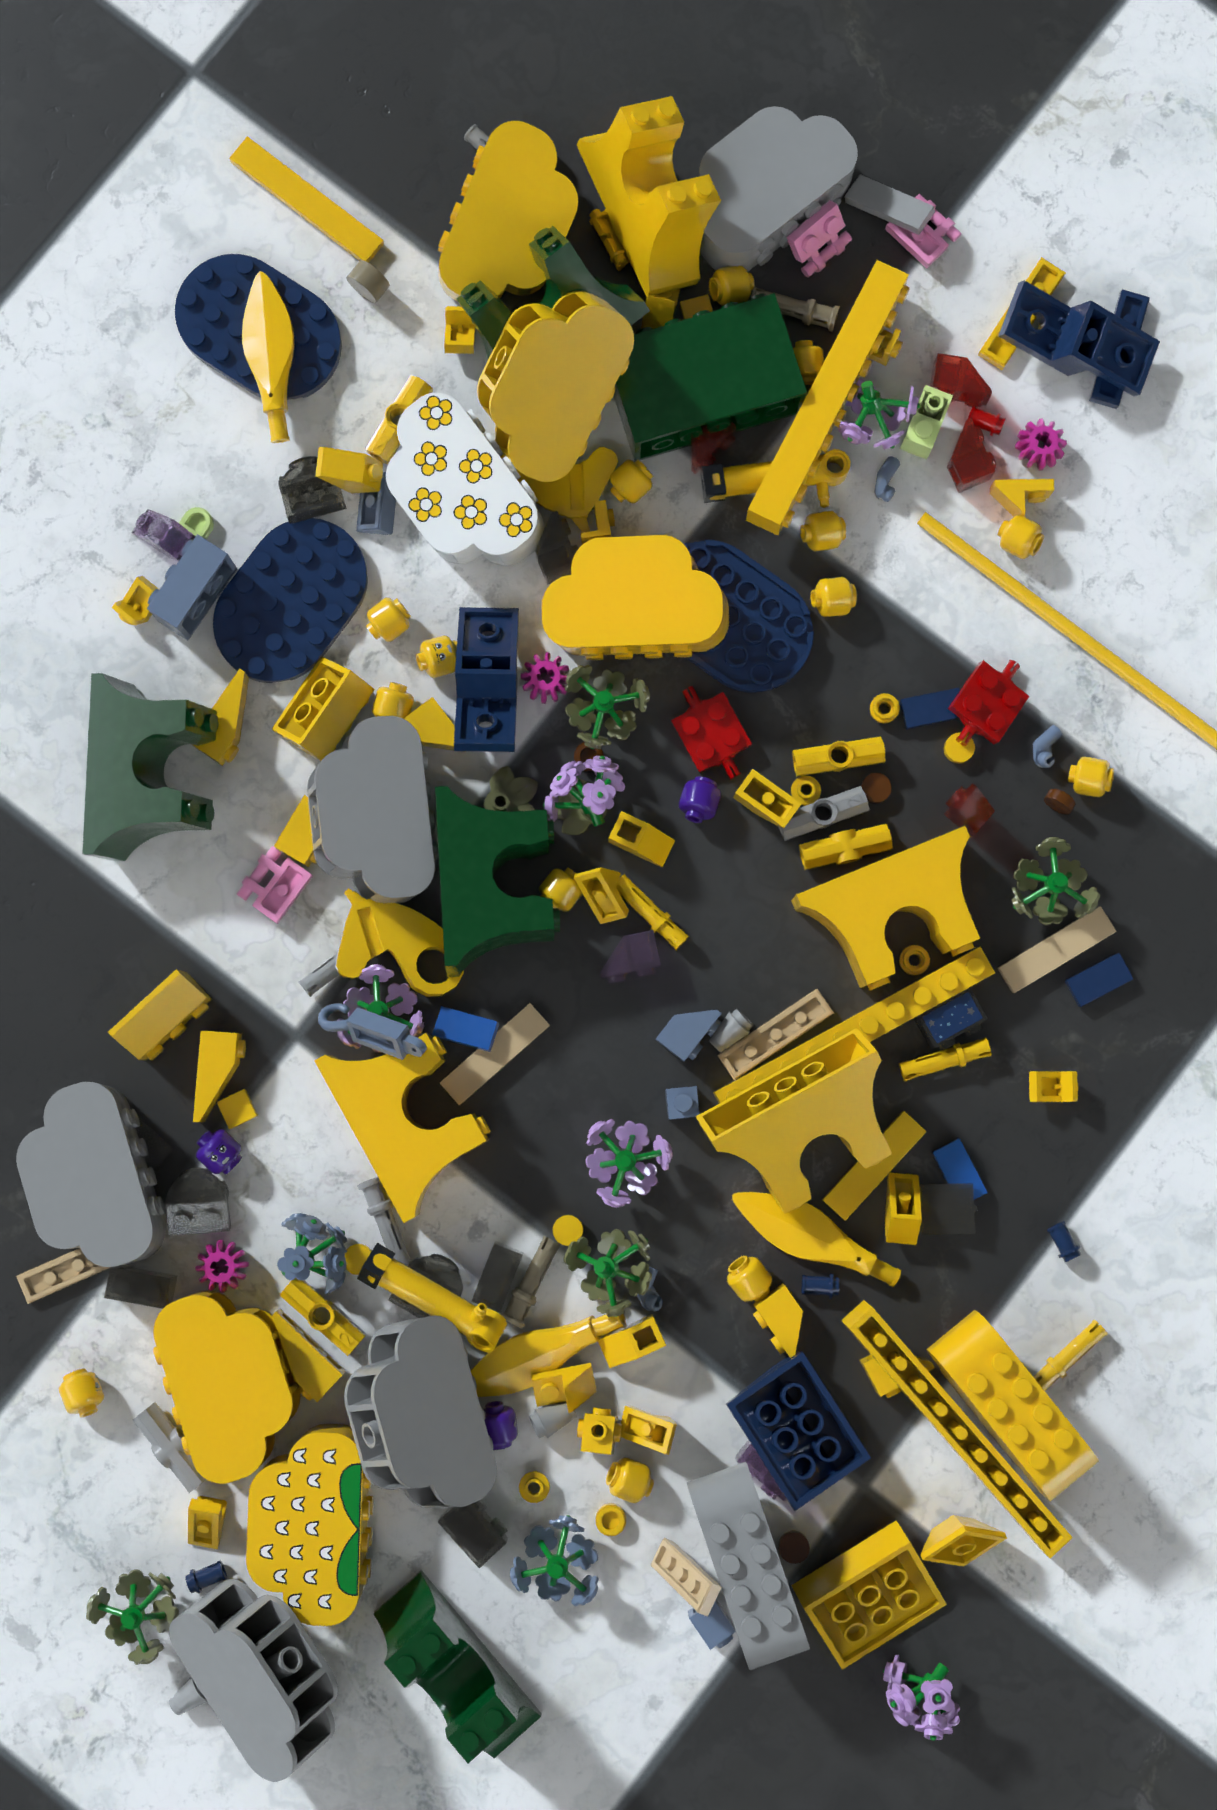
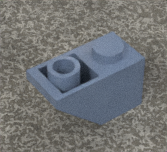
(685, 1032)

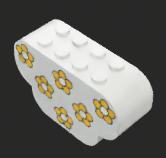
(460, 487)

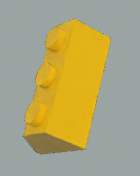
(323, 708)
(161, 1016)

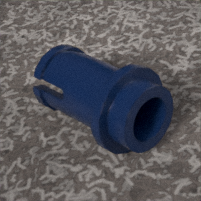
(1064, 1242)
(820, 1285)
(205, 1577)

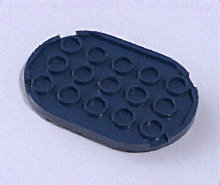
(212, 314)
(290, 600)
(767, 622)

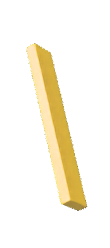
(306, 200)

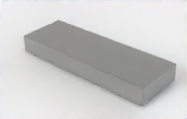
(889, 204)

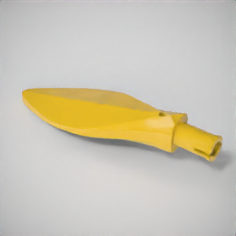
(269, 350)
(810, 1235)
(536, 1351)

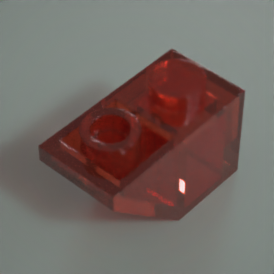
(961, 379)
(707, 443)
(970, 461)
(969, 809)

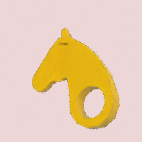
(576, 492)
(393, 928)

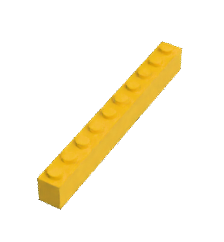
(827, 398)
(882, 1015)
(956, 1429)

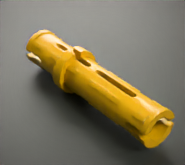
(651, 913)
(944, 1059)
(1069, 1355)

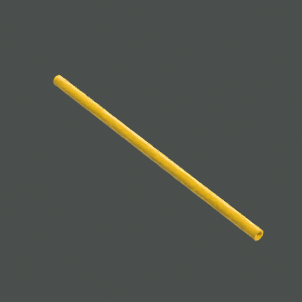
(1069, 629)

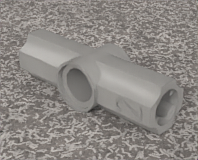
(840, 807)
(168, 1445)

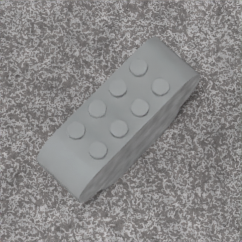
(771, 181)
(374, 811)
(91, 1177)
(421, 1415)
(748, 1566)
(258, 1676)

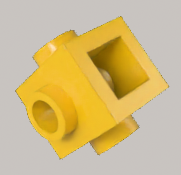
(591, 1440)

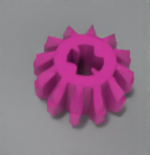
(1029, 444)
(541, 687)
(218, 1254)

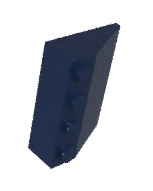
(797, 1430)

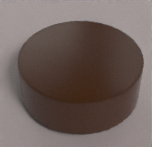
(583, 753)
(876, 788)
(1060, 801)
(793, 1547)

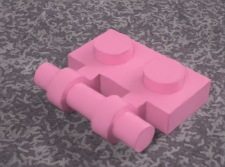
(816, 232)
(929, 243)
(281, 890)

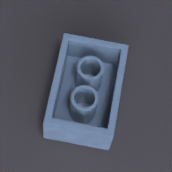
(191, 587)

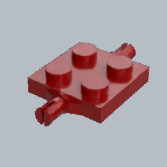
(988, 702)
(711, 732)

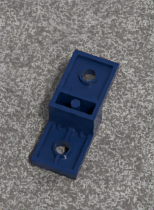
(1079, 338)
(486, 679)

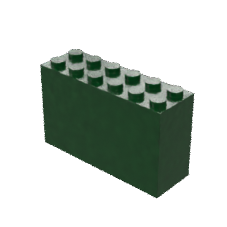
(708, 372)

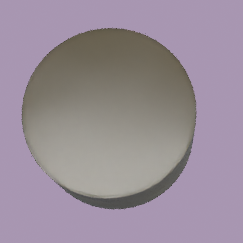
(368, 281)

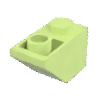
(927, 422)

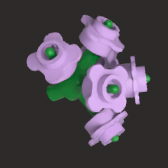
(938, 1701)

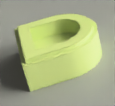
(198, 522)

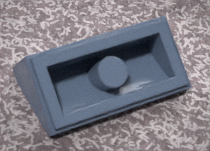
(376, 511)

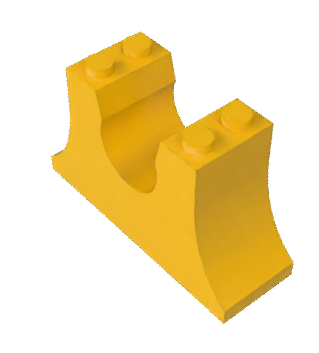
(649, 208)
(913, 881)
(790, 1108)
(400, 1150)

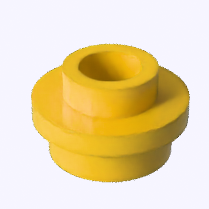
(891, 702)
(806, 799)
(923, 956)
(538, 1477)

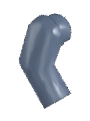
(884, 475)
(1042, 747)
(651, 1300)

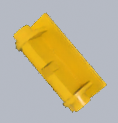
(609, 237)

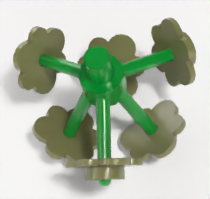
(609, 688)
(1063, 878)
(600, 1282)
(126, 1623)

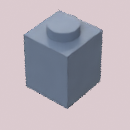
(682, 1102)
(714, 1629)

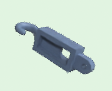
(373, 1031)

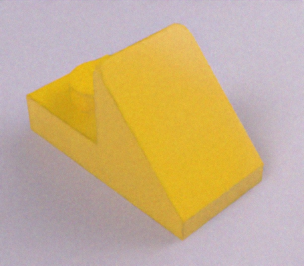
(661, 308)
(1013, 492)
(601, 893)
(566, 1384)
(648, 1429)
(206, 1521)

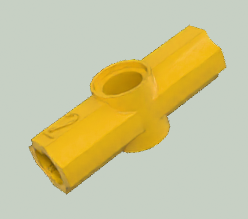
(385, 441)
(857, 753)
(845, 846)
(337, 1330)

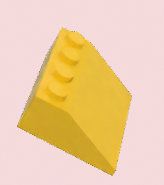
(868, 1595)

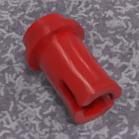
(987, 421)

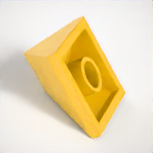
(960, 1541)

